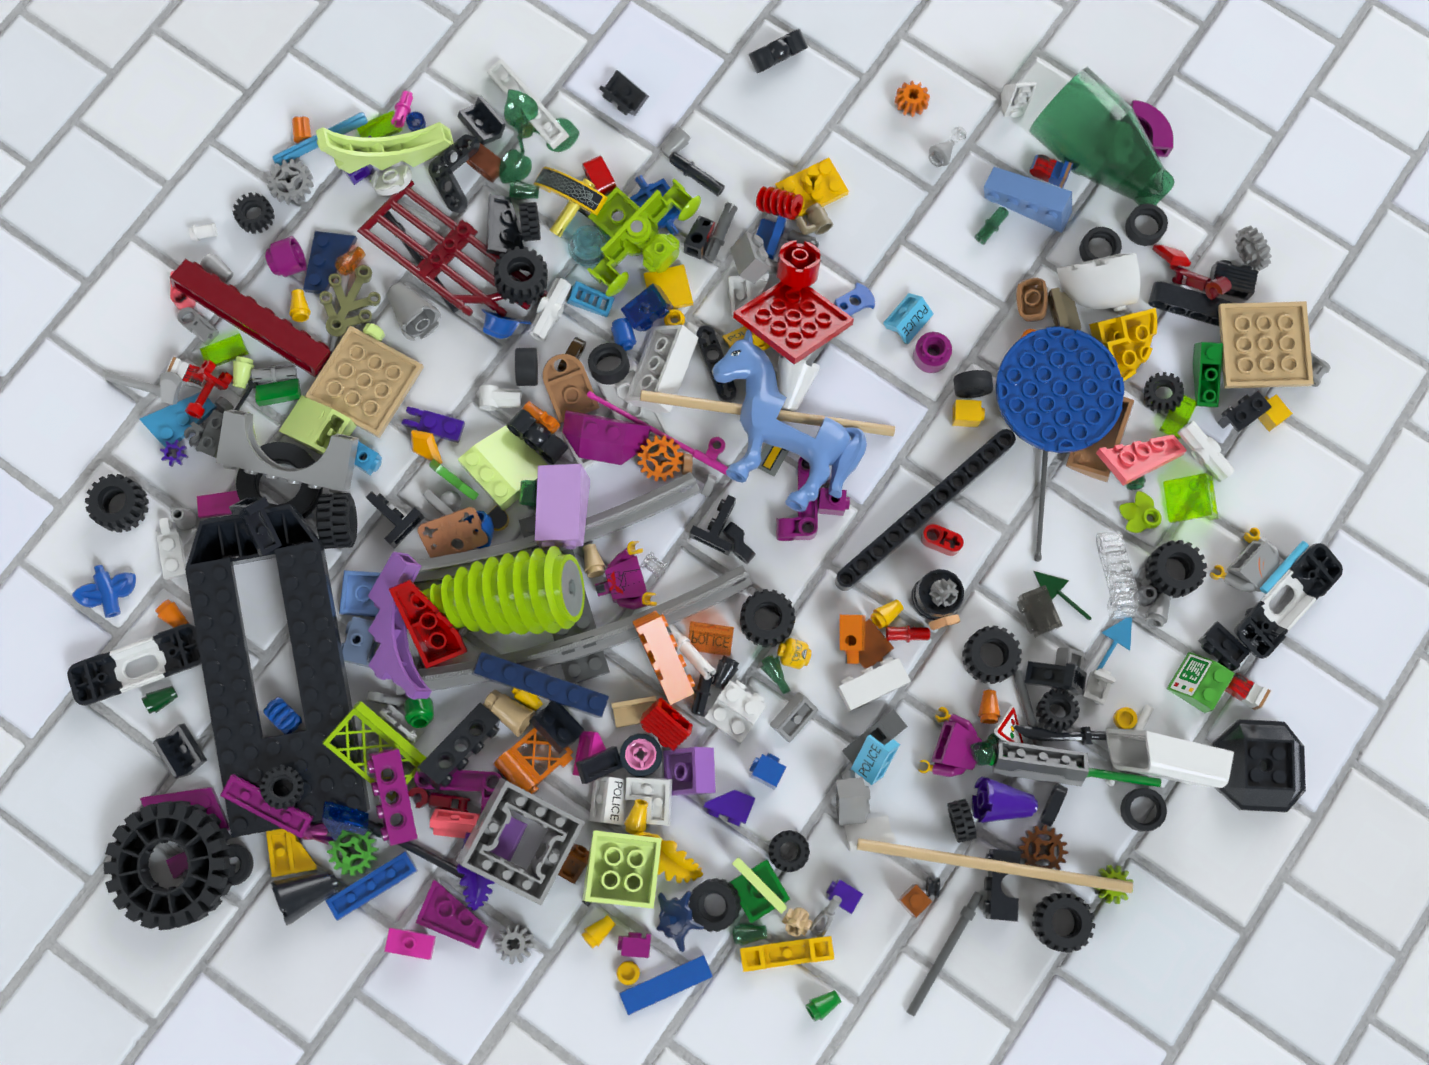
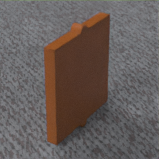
(875, 645)

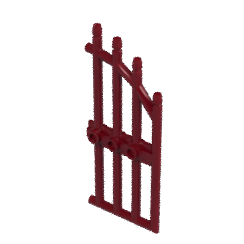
(441, 255)

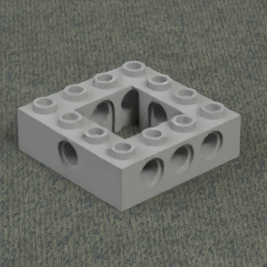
(549, 857)

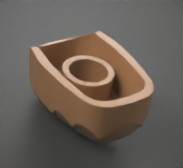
(1032, 299)

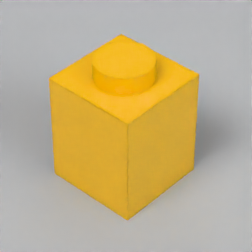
(967, 413)
(1276, 414)

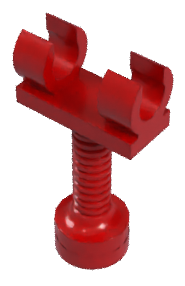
(196, 409)

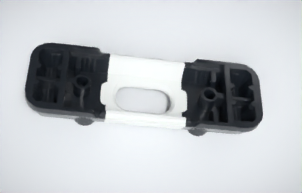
(1310, 579)
(106, 674)

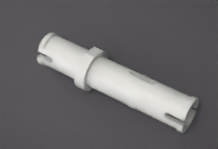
(691, 653)

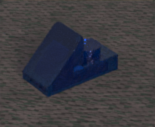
(344, 818)

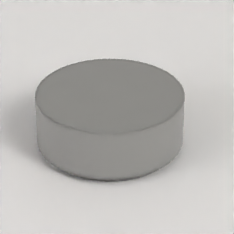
(709, 484)

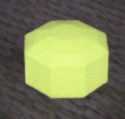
(374, 331)

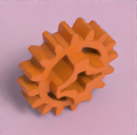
(661, 448)

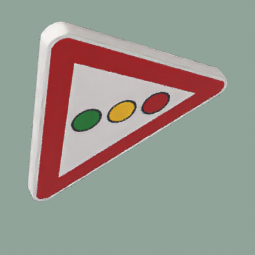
(1005, 729)

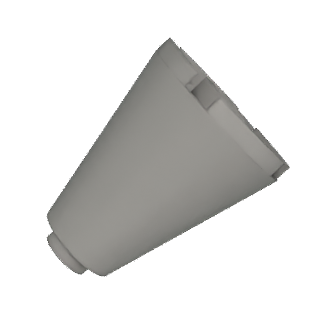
(412, 312)

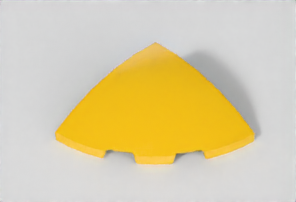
(1127, 338)

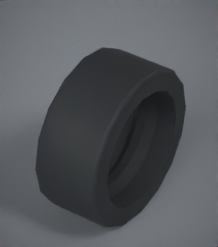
(1152, 211)
(1099, 232)
(603, 351)
(1160, 808)

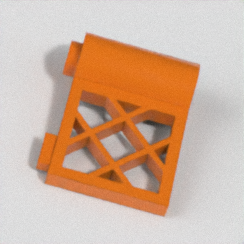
(520, 772)

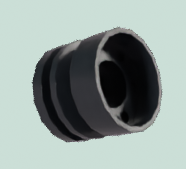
(922, 600)

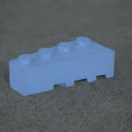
(1030, 198)

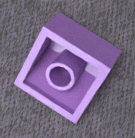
(690, 770)

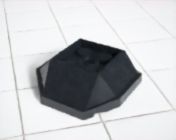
(1248, 784)

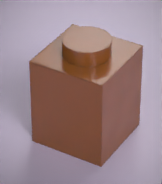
(914, 900)

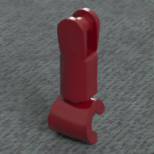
(1212, 289)
(439, 800)

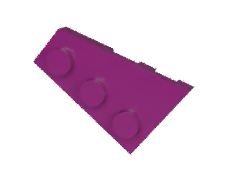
(450, 917)

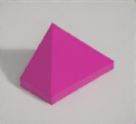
(588, 745)

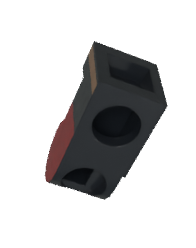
(698, 237)

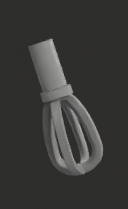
(829, 911)

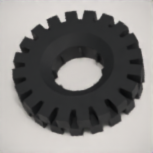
(207, 864)

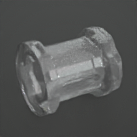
(654, 565)

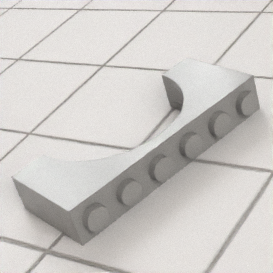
(240, 450)

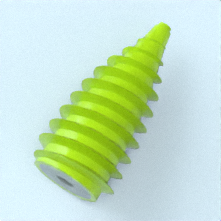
(513, 594)

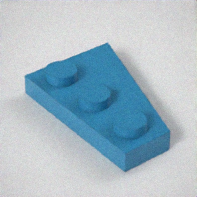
(172, 420)

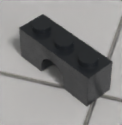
(998, 905)

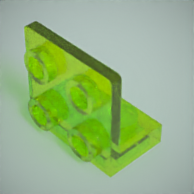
(1190, 498)

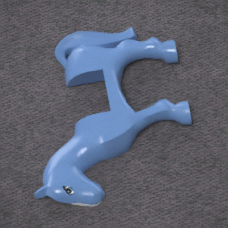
(760, 422)

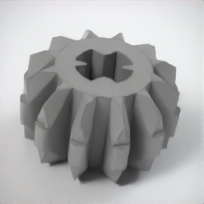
(516, 952)

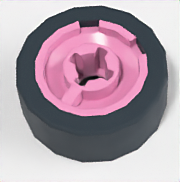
(629, 752)

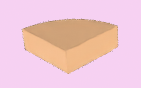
(944, 621)

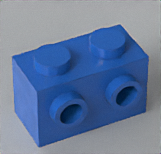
(767, 770)

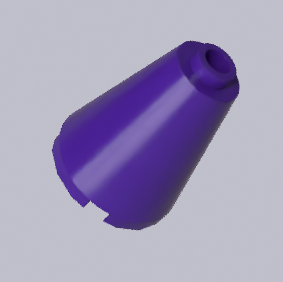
(1001, 802)

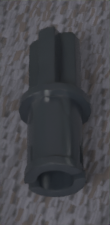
(701, 695)

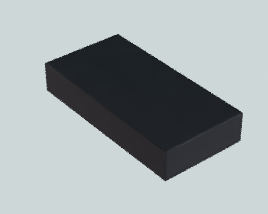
(599, 765)

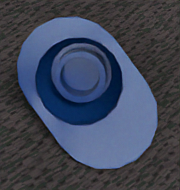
(500, 326)

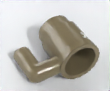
(818, 219)

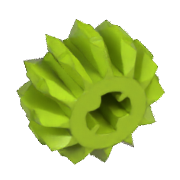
(1113, 873)

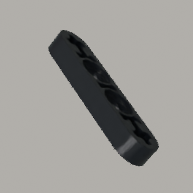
(710, 363)

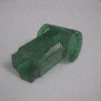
(528, 494)

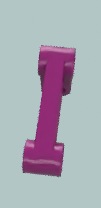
(791, 528)
(467, 781)

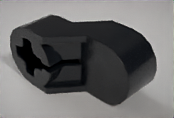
(736, 535)

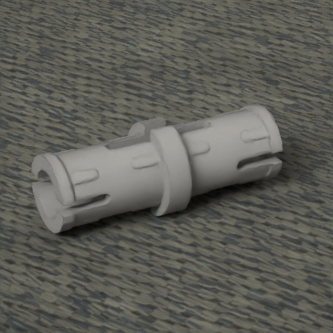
(274, 373)

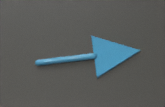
(1120, 634)

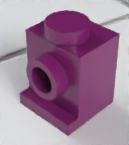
(635, 945)

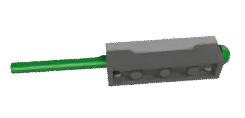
(1054, 765)

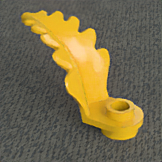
(674, 861)

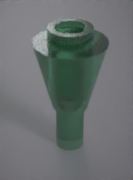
(772, 667)

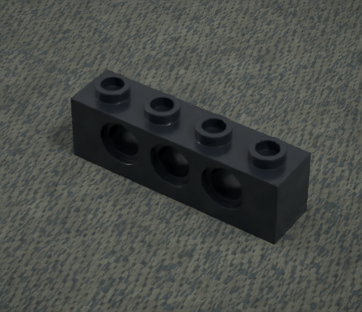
(478, 718)

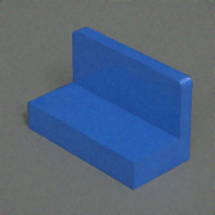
(771, 234)

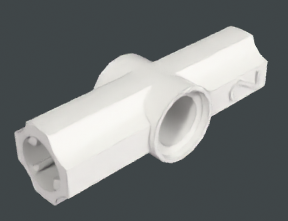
(550, 309)
(1206, 451)

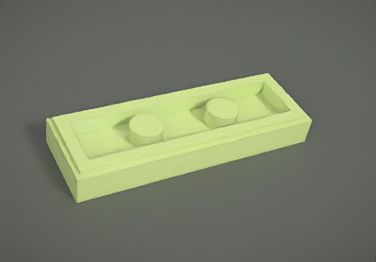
(759, 885)

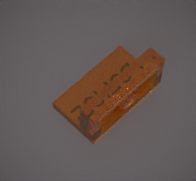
(711, 638)

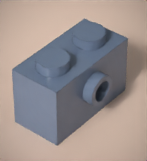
(360, 643)

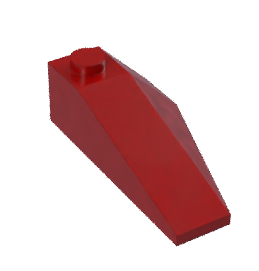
(429, 629)

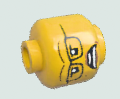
(794, 653)

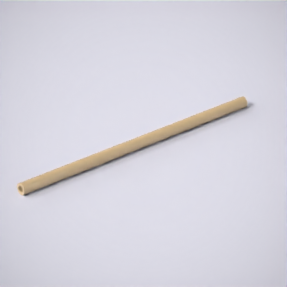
(788, 416)
(995, 865)

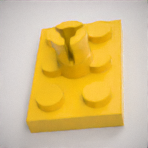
(816, 184)

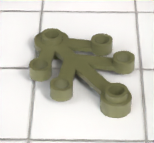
(348, 303)

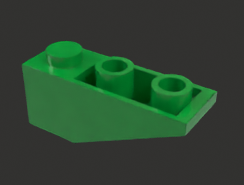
(1207, 373)

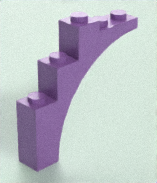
(389, 630)

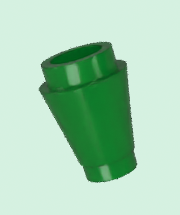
(822, 1005)

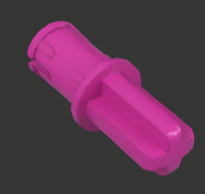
(402, 109)

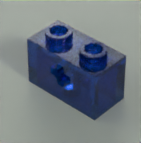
(637, 309)

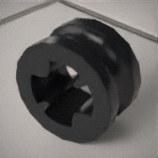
(933, 887)

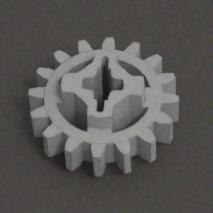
(281, 182)
(1253, 248)

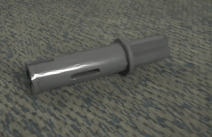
(717, 238)

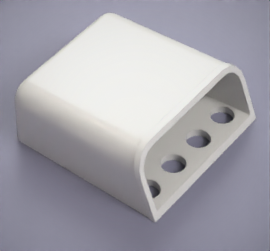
(1169, 757)

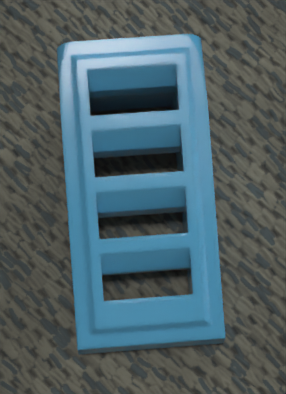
(572, 300)

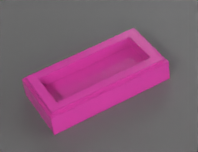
(216, 504)

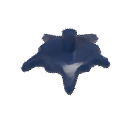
(676, 918)

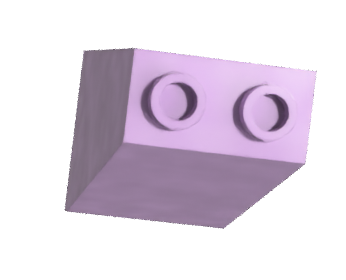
(561, 506)

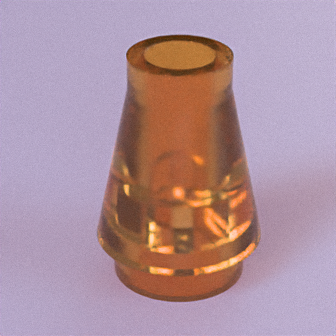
(349, 261)

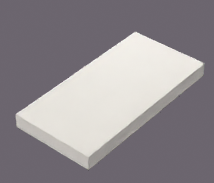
(616, 395)

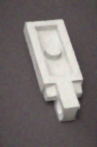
(171, 550)

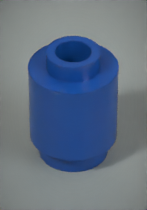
(623, 333)

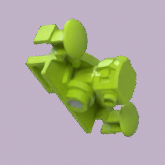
(639, 233)

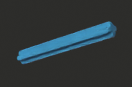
(311, 143)

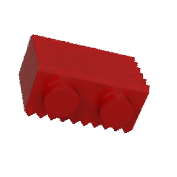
(666, 724)

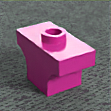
(410, 943)

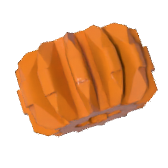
(918, 101)

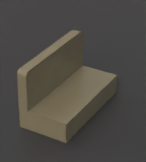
(1063, 310)

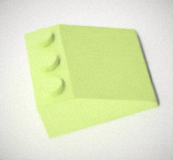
(501, 465)
(622, 869)

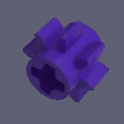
(180, 454)

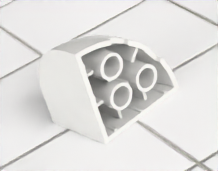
(1103, 282)

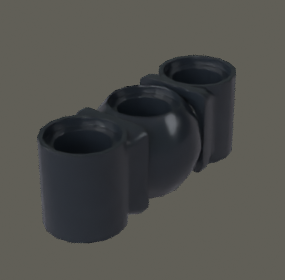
(778, 50)
(537, 436)

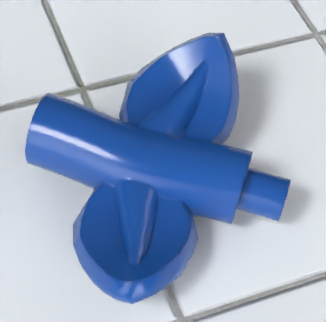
(105, 591)

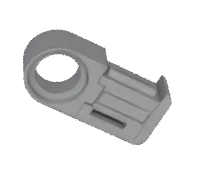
(198, 326)

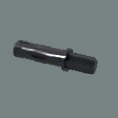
(697, 174)

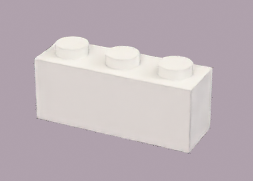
(873, 683)

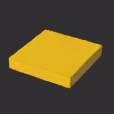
(674, 284)

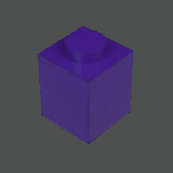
(848, 894)

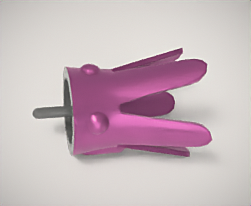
(317, 832)

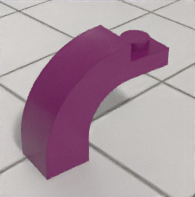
(1155, 126)

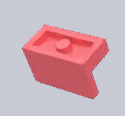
(452, 823)

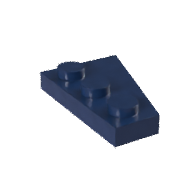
(323, 255)

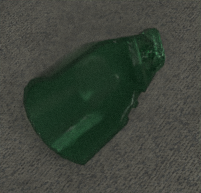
(1102, 139)

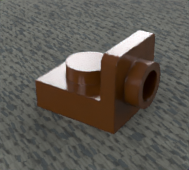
(574, 863)

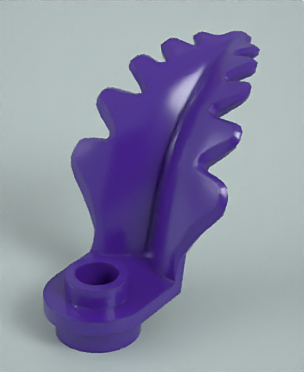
(475, 884)

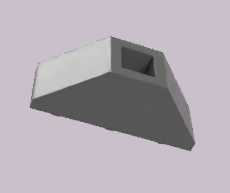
(883, 731)

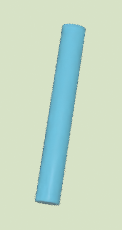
(1284, 567)

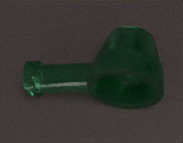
(983, 751)

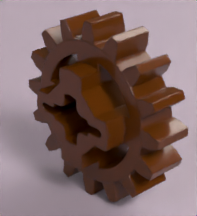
(1035, 841)

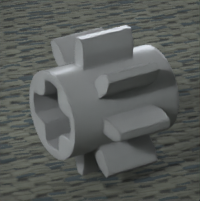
(944, 592)

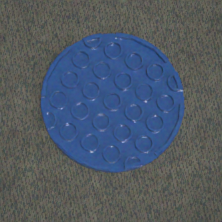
(1059, 389)

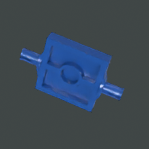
(646, 192)

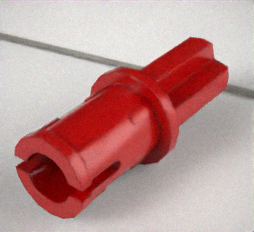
(907, 633)

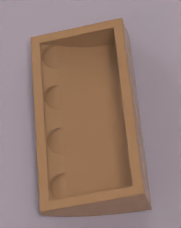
(1087, 461)

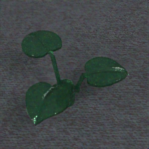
(518, 112)

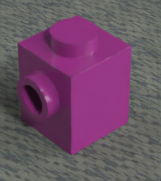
(831, 505)

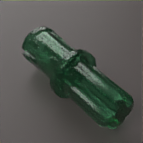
(992, 225)

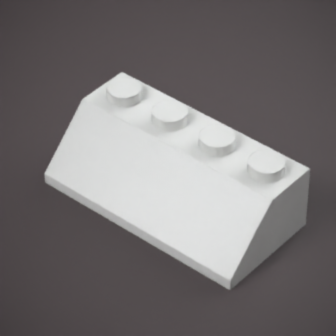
(662, 365)

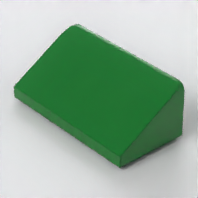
(278, 392)

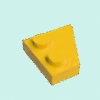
(287, 854)

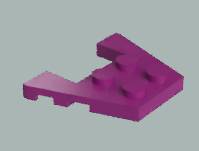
(205, 797)

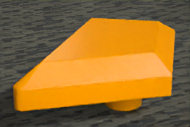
(425, 445)

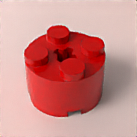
(798, 264)

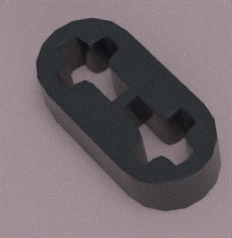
(1053, 804)

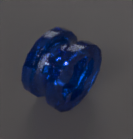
(411, 117)

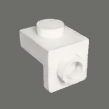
(1098, 686)

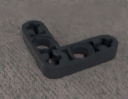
(446, 172)

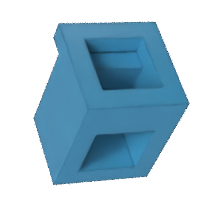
(371, 463)

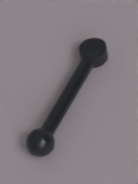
(251, 385)

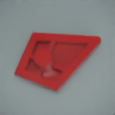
(1172, 256)

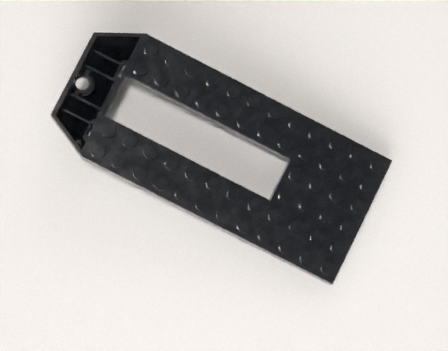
(316, 659)

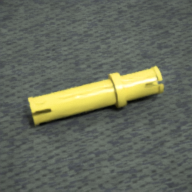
(567, 214)

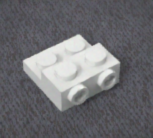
(736, 710)

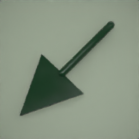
(1054, 587)

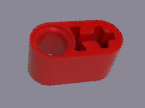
(599, 175)
(945, 546)

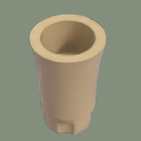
(509, 712)

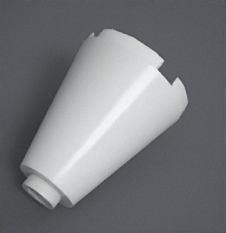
(794, 381)

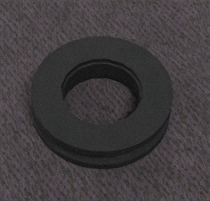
(282, 453)

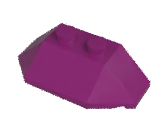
(603, 437)

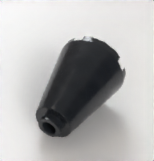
(302, 894)

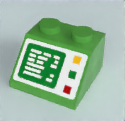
(1200, 682)

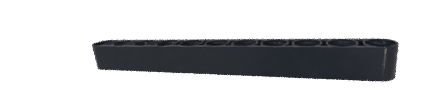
(930, 500)

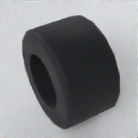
(526, 367)

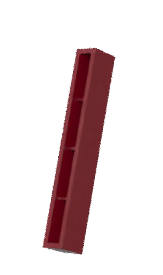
(250, 317)

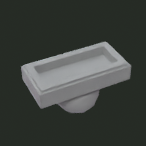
(446, 504)

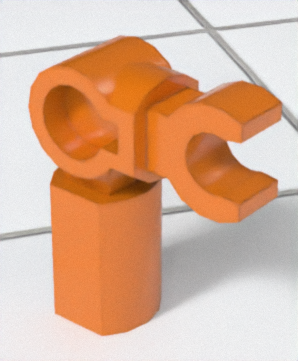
(542, 417)

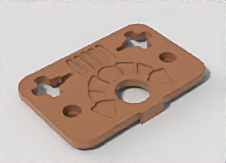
(451, 528)

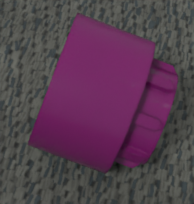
(286, 257)
(934, 341)

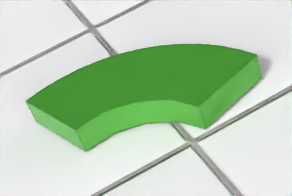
(453, 479)

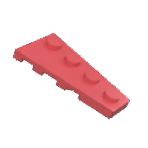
(1140, 457)

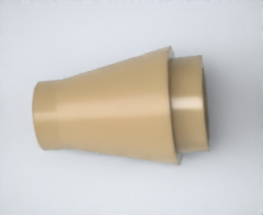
(593, 562)

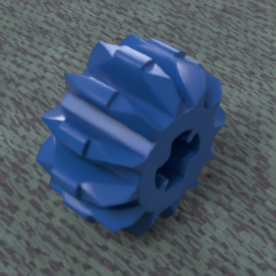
(282, 715)

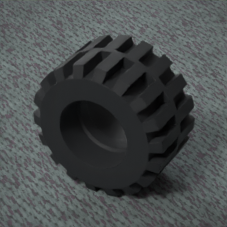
(520, 260)
(102, 495)
(336, 520)
(1190, 560)
(775, 601)
(1005, 642)
(1082, 918)

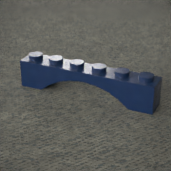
(540, 684)

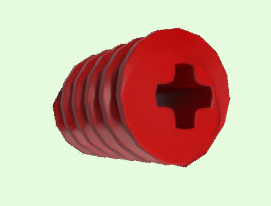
(779, 202)

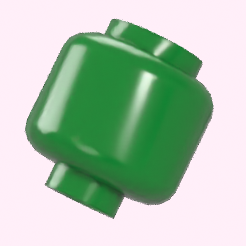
(418, 712)

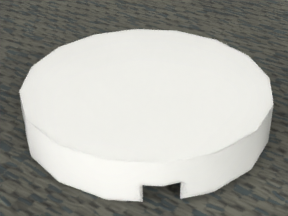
(391, 179)

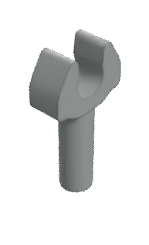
(378, 697)

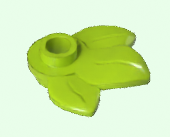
(1137, 513)

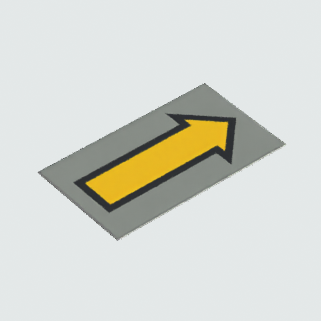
(772, 458)

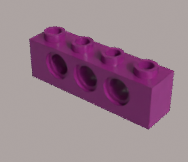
(405, 830)

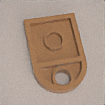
(569, 387)

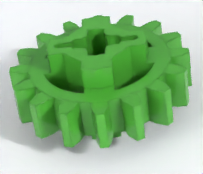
(349, 858)

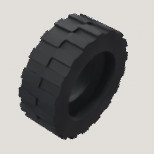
(731, 898)

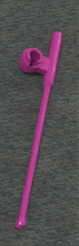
(708, 458)

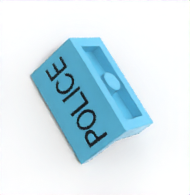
(909, 317)
(874, 759)

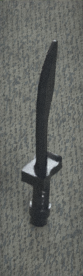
(1042, 734)

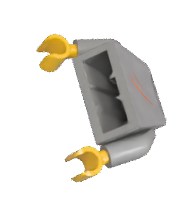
(1252, 565)

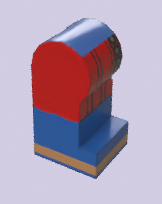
(1050, 170)

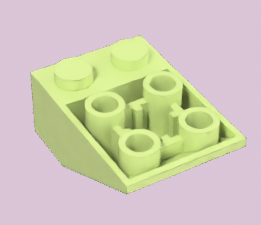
(314, 424)

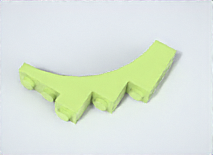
(382, 152)

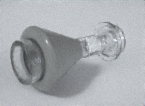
(941, 153)

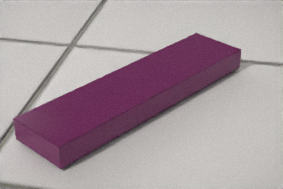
(250, 798)

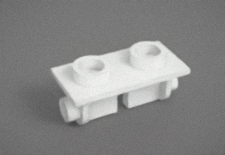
(397, 722)

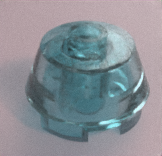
(586, 245)

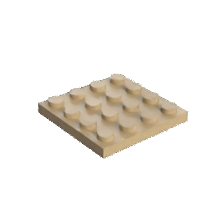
(1265, 344)
(365, 381)

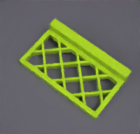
(384, 732)

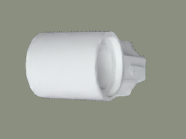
(494, 397)

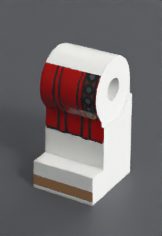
(186, 372)
(1248, 692)

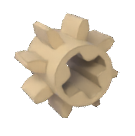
(797, 921)

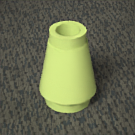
(242, 371)

